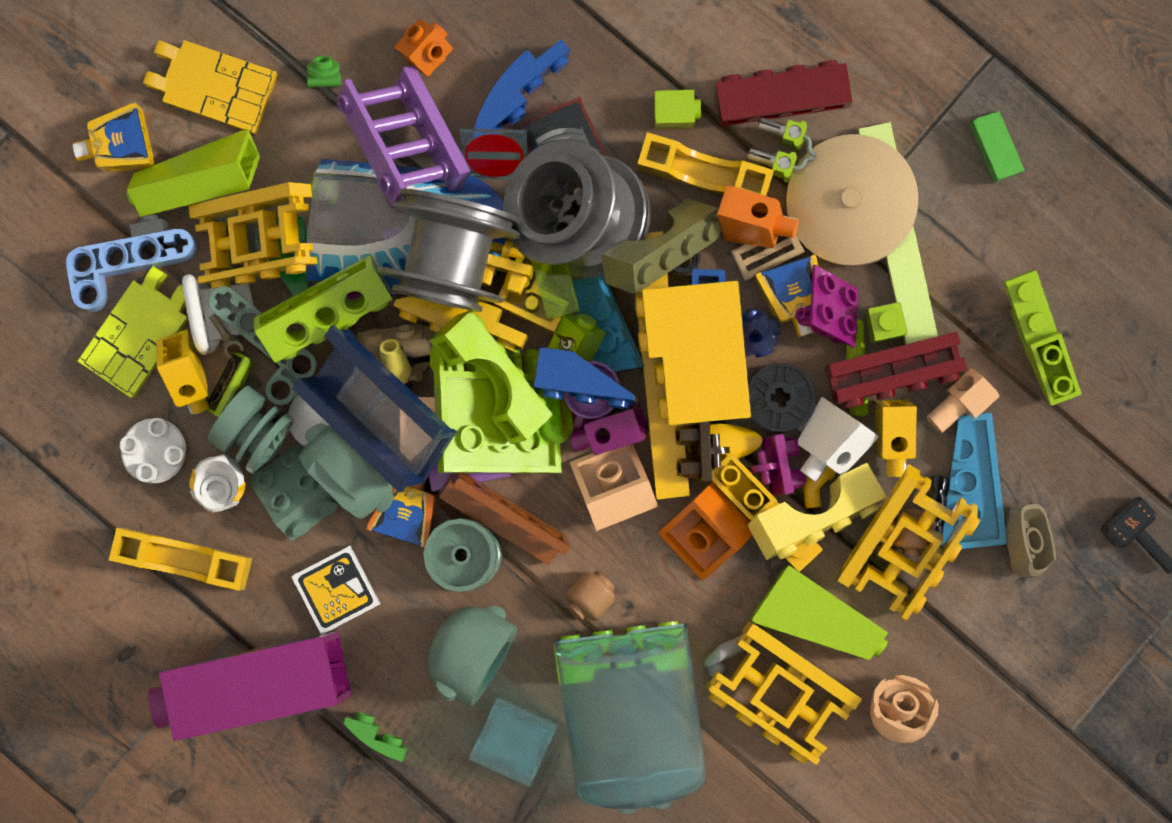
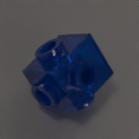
(768, 327)

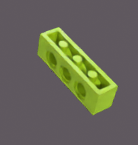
(330, 293)

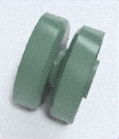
(482, 559)

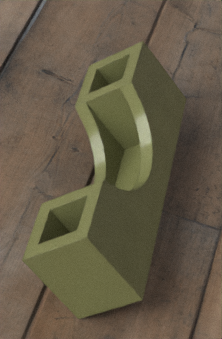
(640, 263)

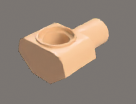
(968, 394)

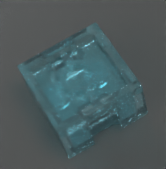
(513, 741)

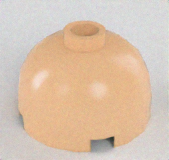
(903, 709)

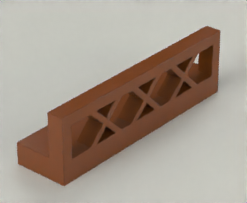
(503, 517)

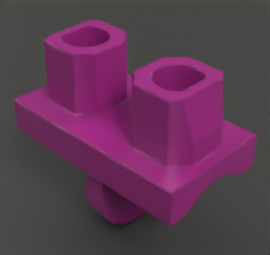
(775, 465)

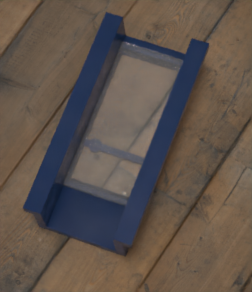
(375, 412)

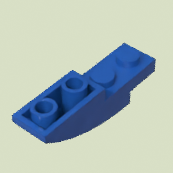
(524, 75)

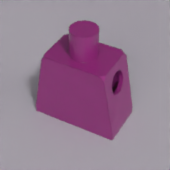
(624, 426)

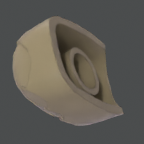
(1029, 540)

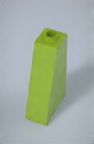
(196, 175)
(812, 613)

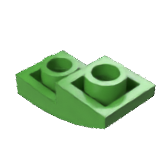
(366, 730)

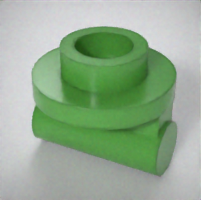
(323, 72)

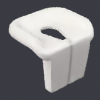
(204, 333)

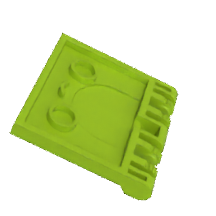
(466, 404)

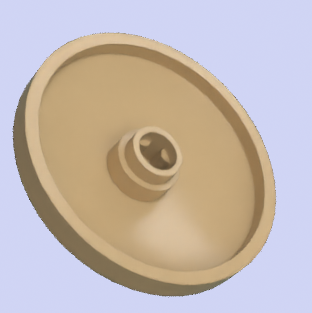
(853, 200)

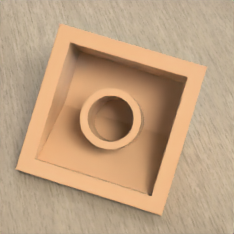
(613, 485)

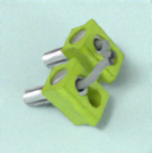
(793, 136)

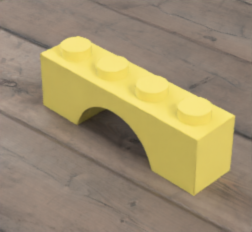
(784, 528)

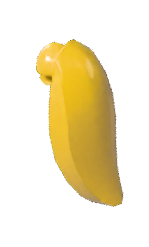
(738, 438)

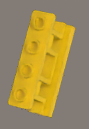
(250, 210)
(886, 530)
(796, 672)

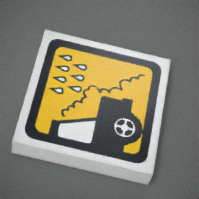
(336, 590)

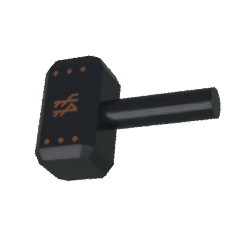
(1130, 524)

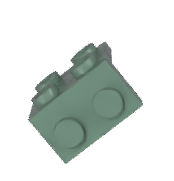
(292, 494)

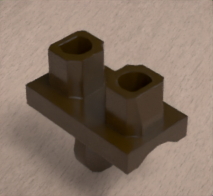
(704, 449)

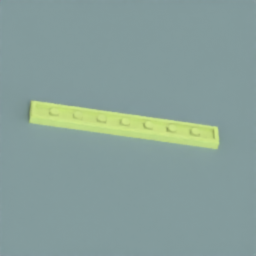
(907, 270)

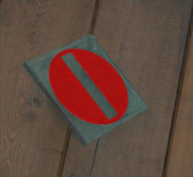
(493, 151)

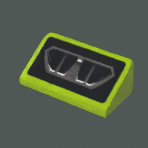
(229, 383)

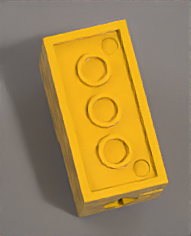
(699, 350)

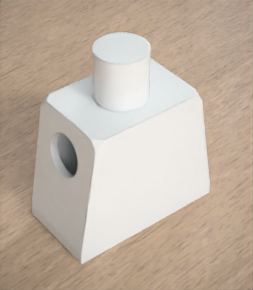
(833, 440)

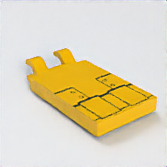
(213, 85)

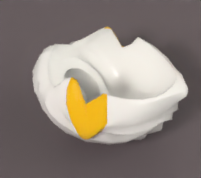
(217, 483)

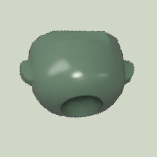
(344, 472)
(469, 652)

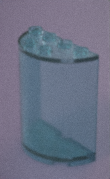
(632, 717)

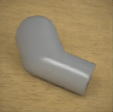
(723, 651)

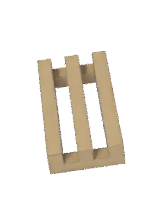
(769, 265)

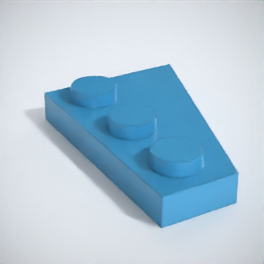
(617, 346)

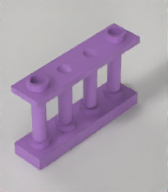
(421, 115)

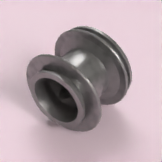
(600, 215)
(449, 248)

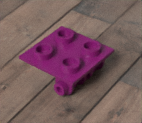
(831, 308)

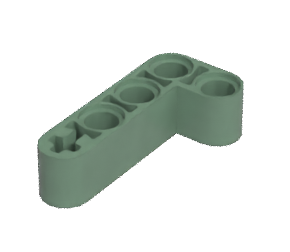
(286, 371)

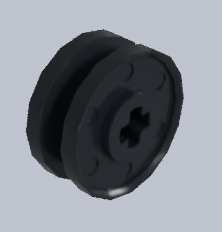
(790, 382)

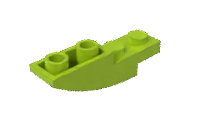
(1040, 337)

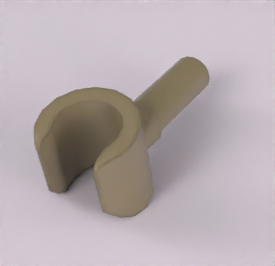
(228, 339)

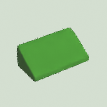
(996, 147)

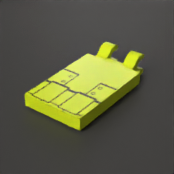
(126, 342)

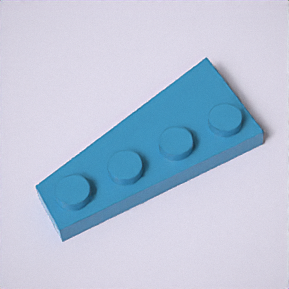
(977, 480)

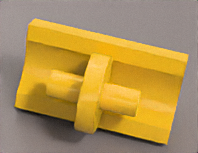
(516, 272)

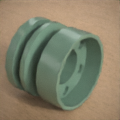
(248, 428)

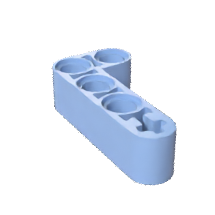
(132, 262)

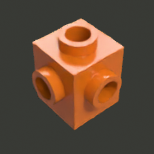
(424, 46)

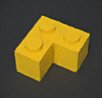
(529, 304)

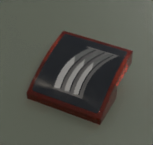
(562, 122)

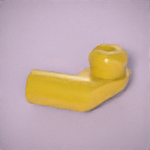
(812, 488)

